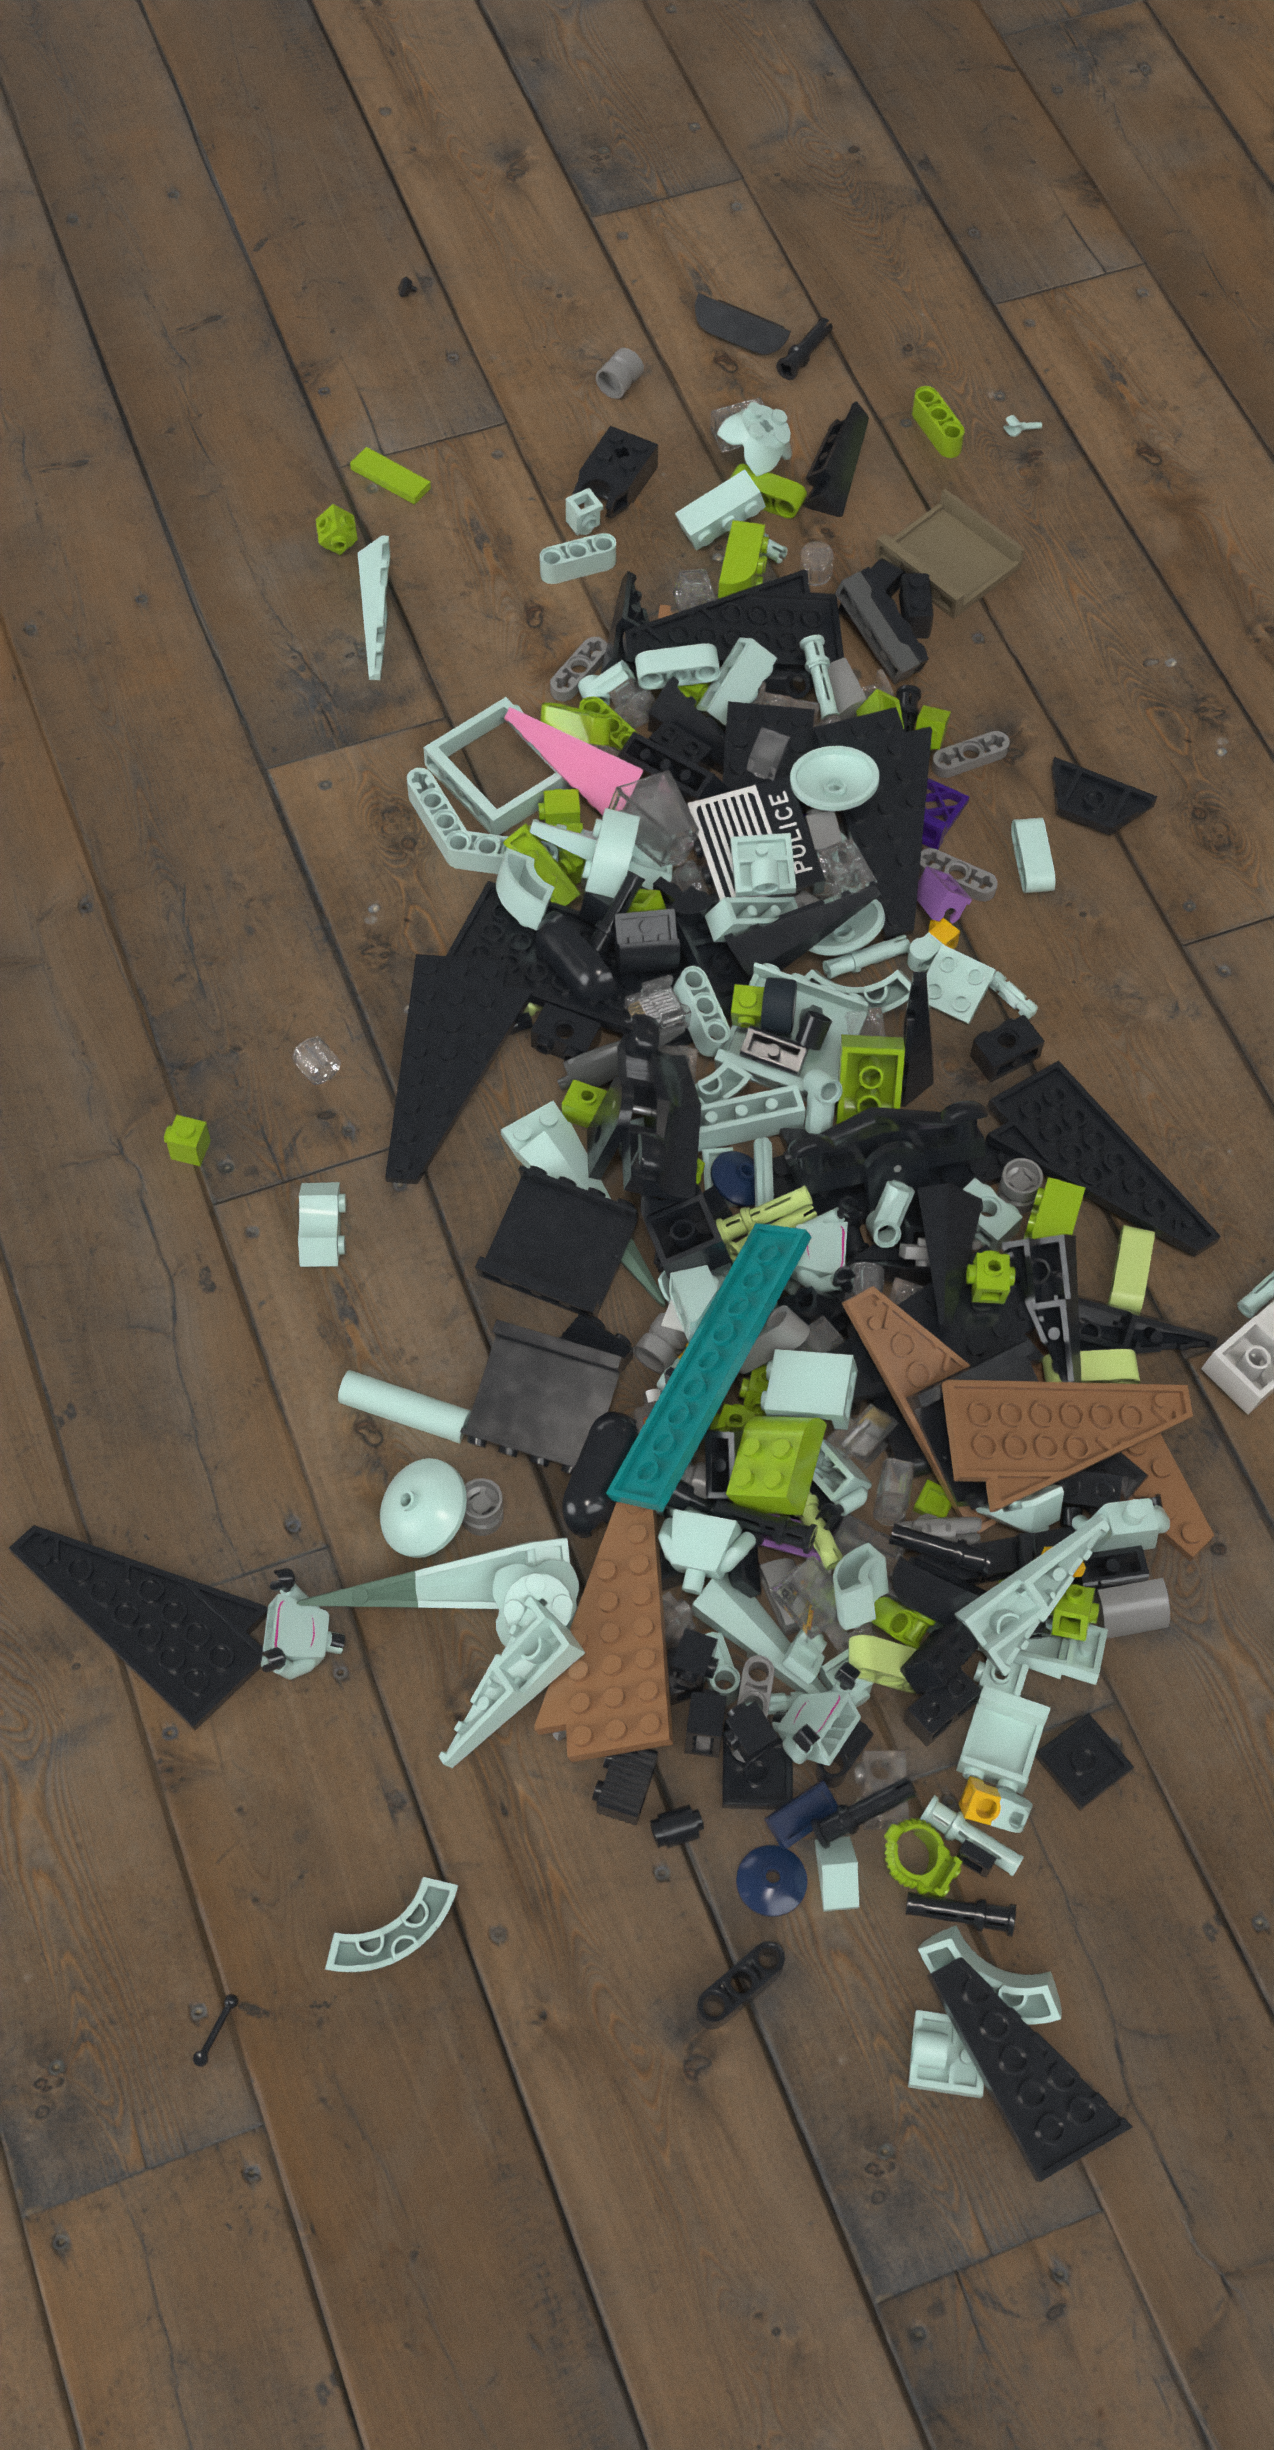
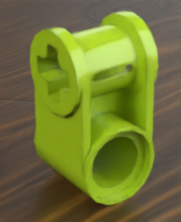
(901, 1621)

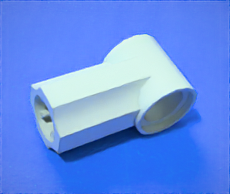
(601, 685)
(821, 1099)
(889, 1212)
(724, 1671)

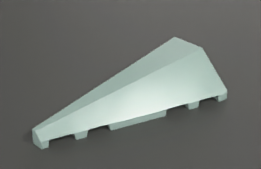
(373, 572)
(584, 845)
(1015, 1607)
(749, 1627)
(531, 1660)

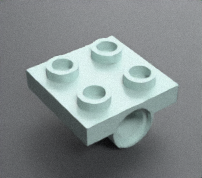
(763, 864)
(957, 983)
(940, 2059)

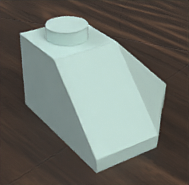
(1031, 1513)

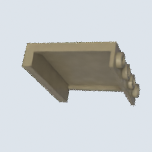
(958, 552)

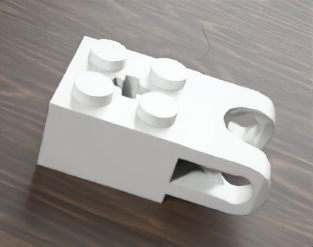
(1246, 1362)

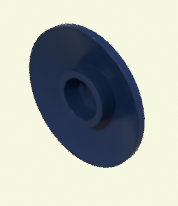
(734, 1177)
(767, 1897)

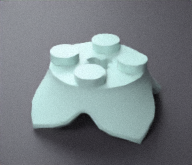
(761, 433)
(517, 1582)

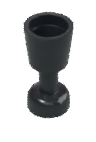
(684, 1496)

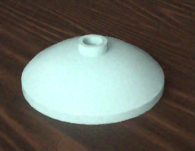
(834, 778)
(853, 933)
(423, 1508)

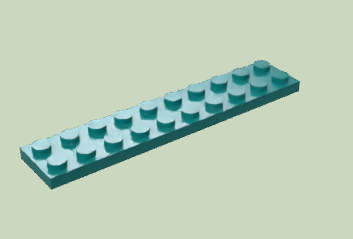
(708, 1367)

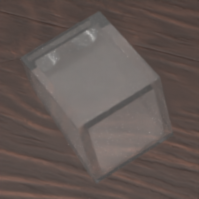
(665, 822)

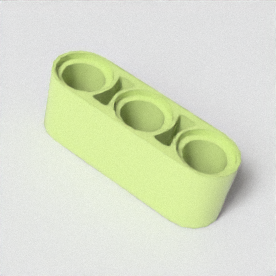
(1131, 1268)
(1101, 1367)
(880, 1661)

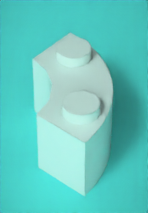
(612, 852)
(522, 889)
(320, 1224)
(857, 1585)

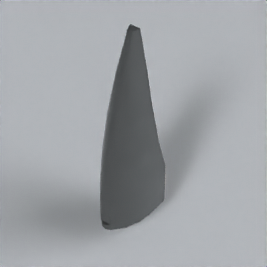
(601, 1063)

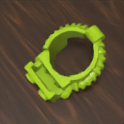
(941, 1865)

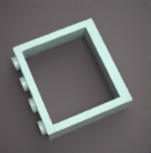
(492, 819)

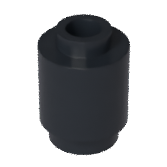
(676, 1826)

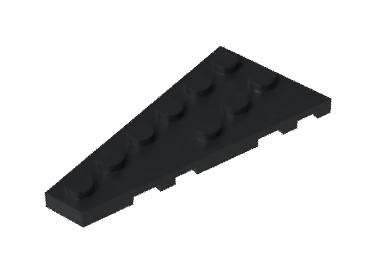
(1034, 2088)

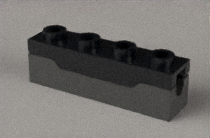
(882, 625)

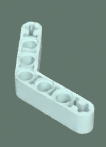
(477, 850)

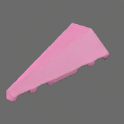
(577, 762)

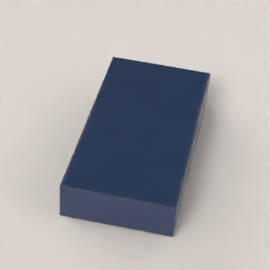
(793, 1819)

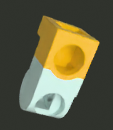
(924, 949)
(994, 1806)

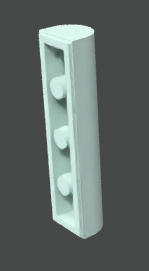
(403, 1406)

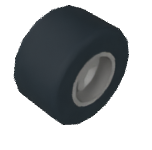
(778, 1005)

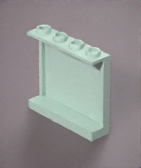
(827, 1058)

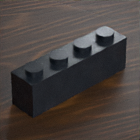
(691, 779)

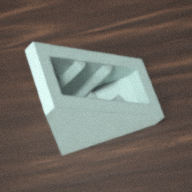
(838, 1875)

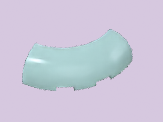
(884, 994)
(722, 1084)
(398, 1938)
(1030, 1995)

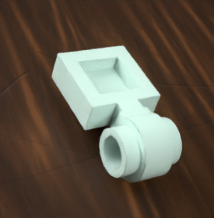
(805, 1656)

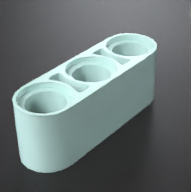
(577, 558)
(687, 663)
(1033, 855)
(704, 1024)

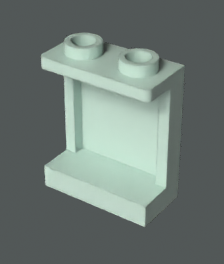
(810, 1386)
(1002, 1739)

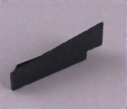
(836, 463)
(894, 1265)

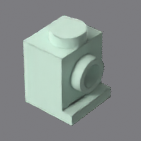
(583, 520)
(1012, 1684)
(862, 1688)

